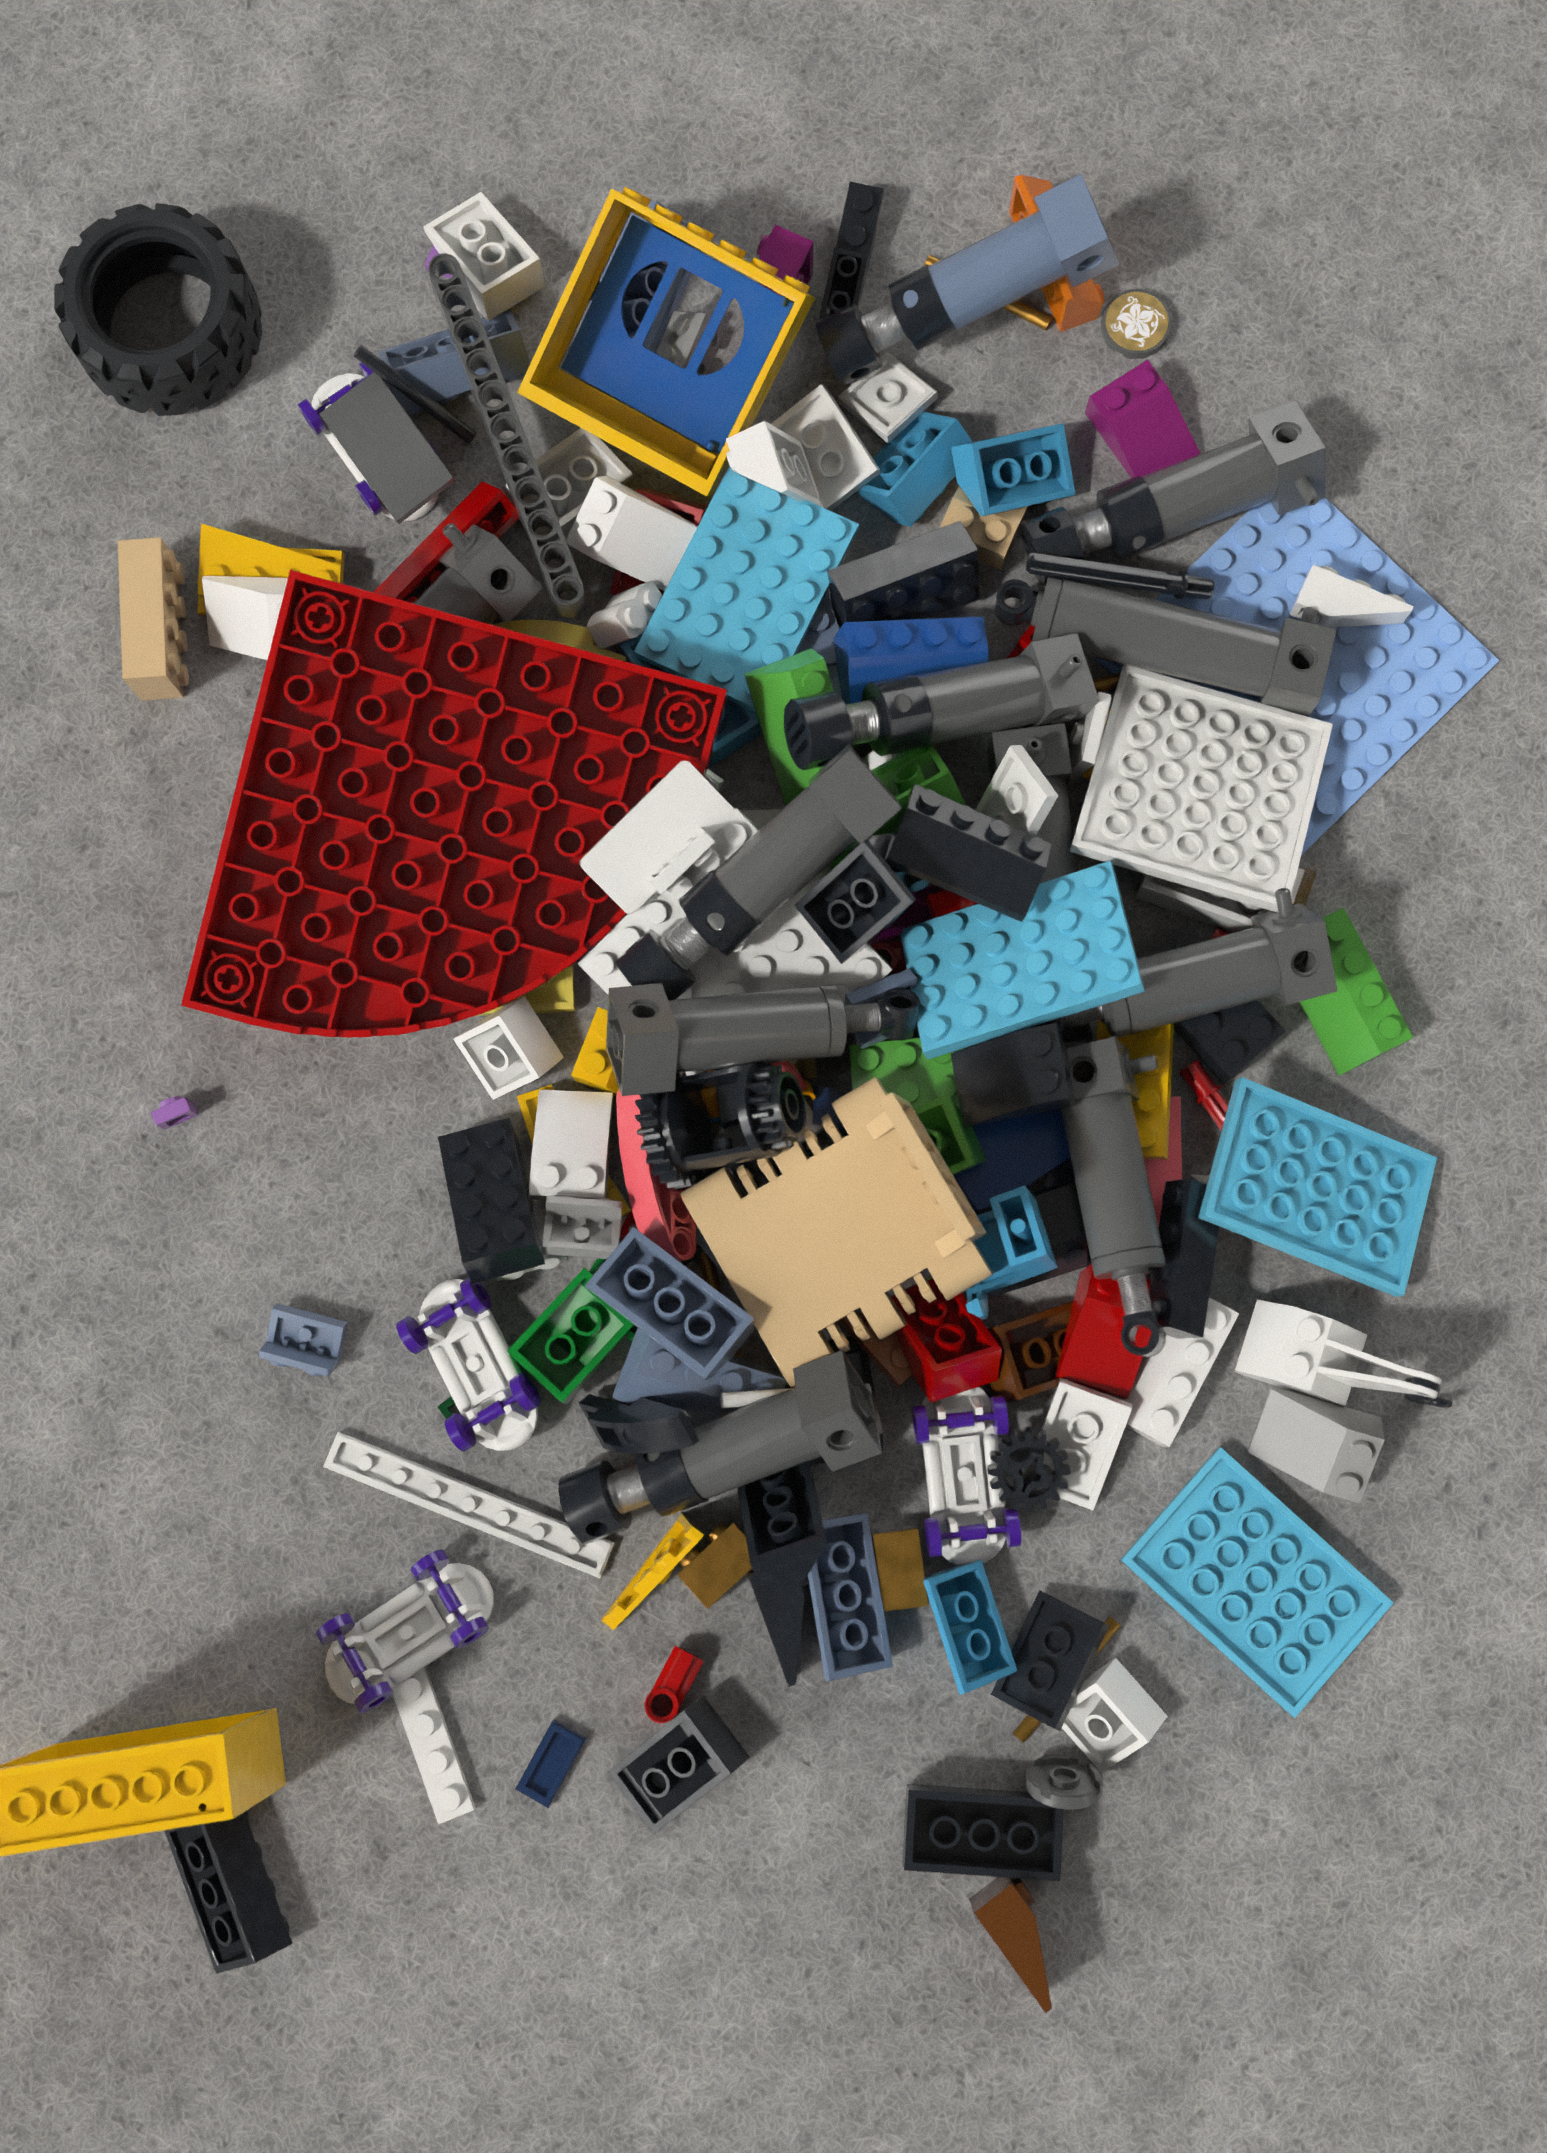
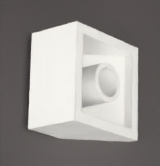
(509, 1048)
(1112, 1716)

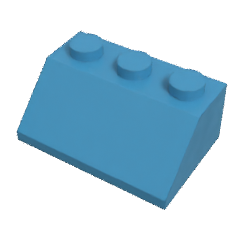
(914, 468)
(1015, 469)
(969, 1625)

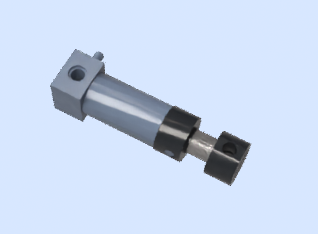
(976, 281)

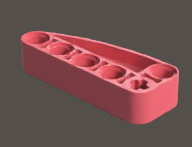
(656, 1209)

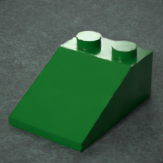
(570, 1339)

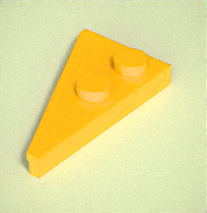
(655, 1570)

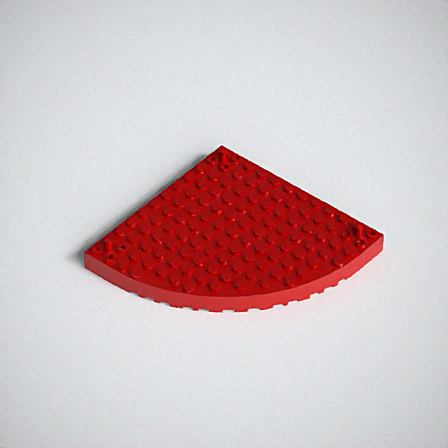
(424, 814)

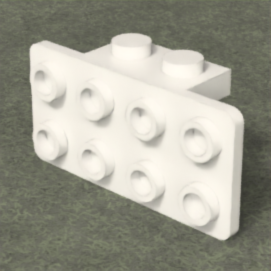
(658, 839)

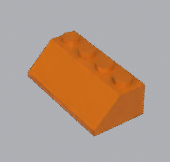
(1068, 304)

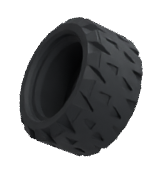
(138, 246)

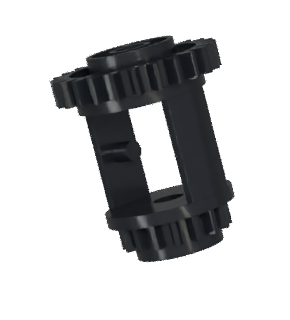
(679, 1127)

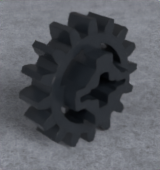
(1043, 1476)

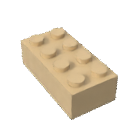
(152, 619)

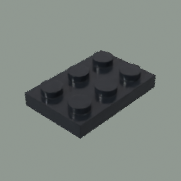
(1050, 1660)

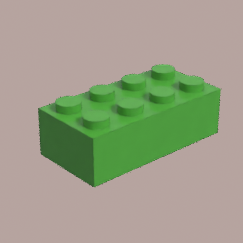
(904, 1070)

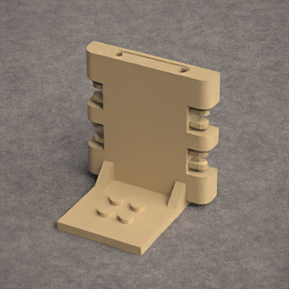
(841, 1229)

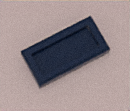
(550, 1763)

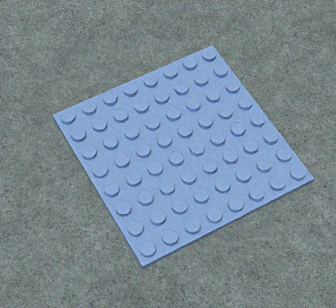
(1381, 680)

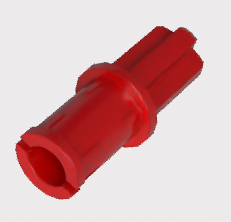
(1206, 1092)

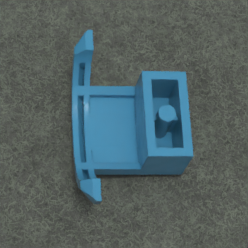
(1013, 1246)

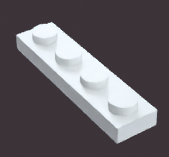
(433, 1747)

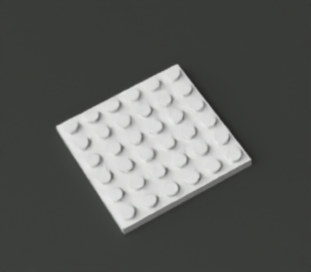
(1202, 788)
(777, 957)

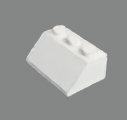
(773, 461)

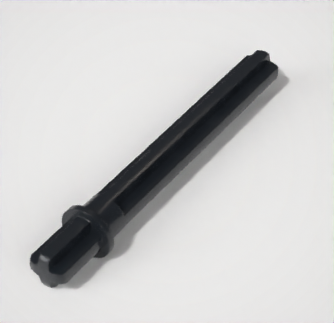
(1170, 583)

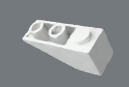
(1347, 602)

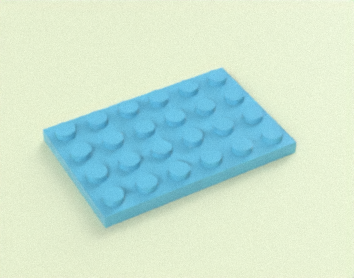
(745, 586)
(1000, 975)
(1318, 1187)
(1256, 1581)

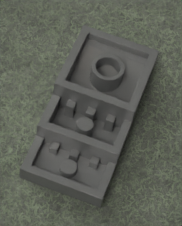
(387, 447)

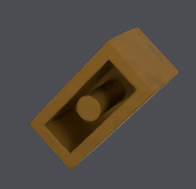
(718, 1565)
(900, 1569)

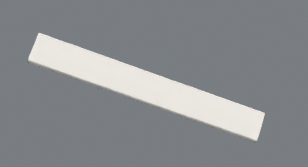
(466, 1504)

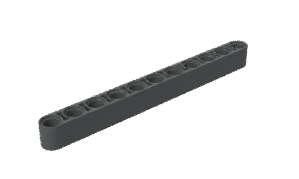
(505, 418)

